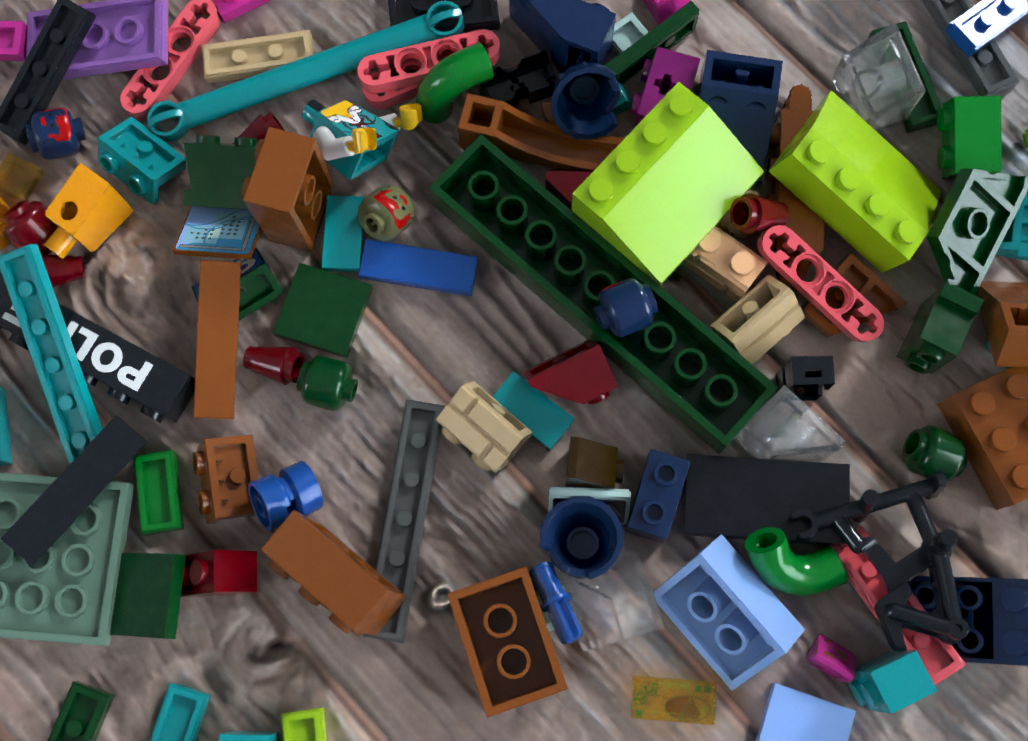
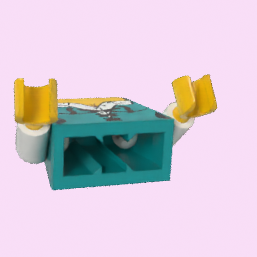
(354, 137)

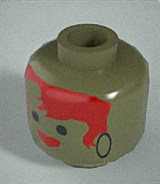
(386, 213)

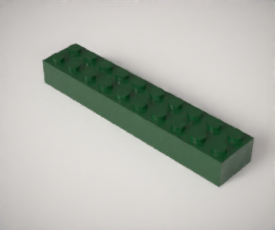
(567, 268)

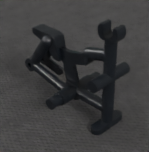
(931, 555)

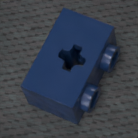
(657, 496)

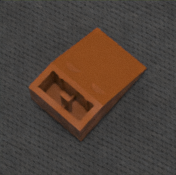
(1006, 321)

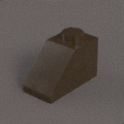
(593, 465)

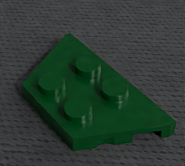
(974, 224)

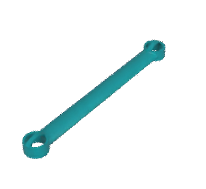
(300, 72)

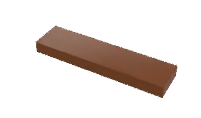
(217, 339)

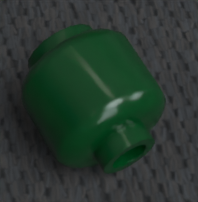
(326, 383)
(934, 450)

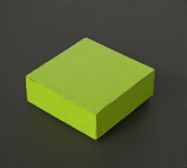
(304, 725)

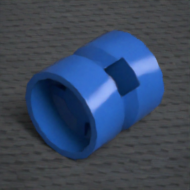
(277, 497)

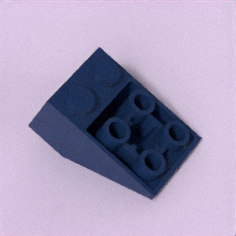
(566, 29)
(743, 96)
(995, 617)

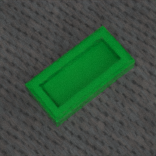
(158, 493)

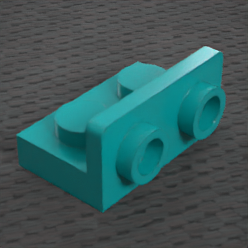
(139, 158)

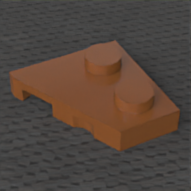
(866, 283)

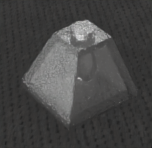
(789, 431)
(614, 603)

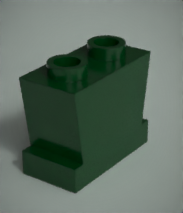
(218, 171)
(939, 329)

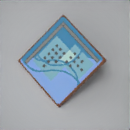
(218, 233)

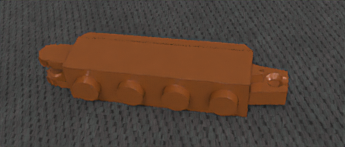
(801, 219)

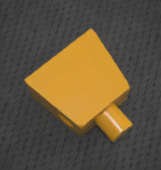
(85, 212)

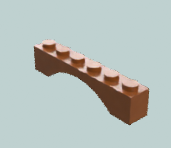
(530, 138)

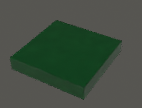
(323, 310)
(148, 595)

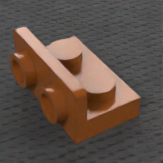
(225, 471)

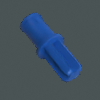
(556, 602)

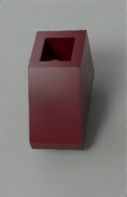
(220, 573)

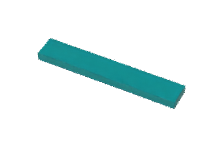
(50, 348)

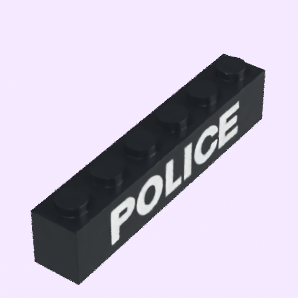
(117, 363)

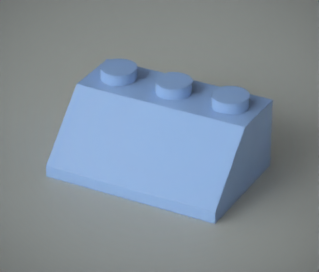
(728, 613)

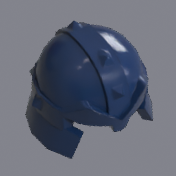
(584, 99)
(582, 537)

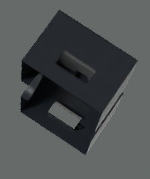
(522, 81)
(807, 372)

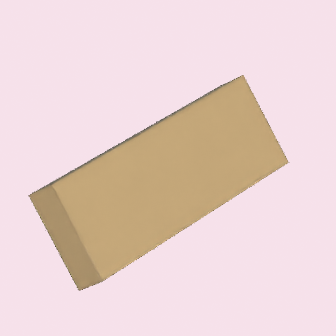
(253, 55)

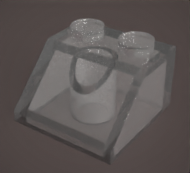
(880, 80)

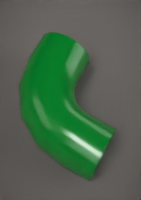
(450, 79)
(791, 572)

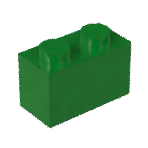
(970, 135)

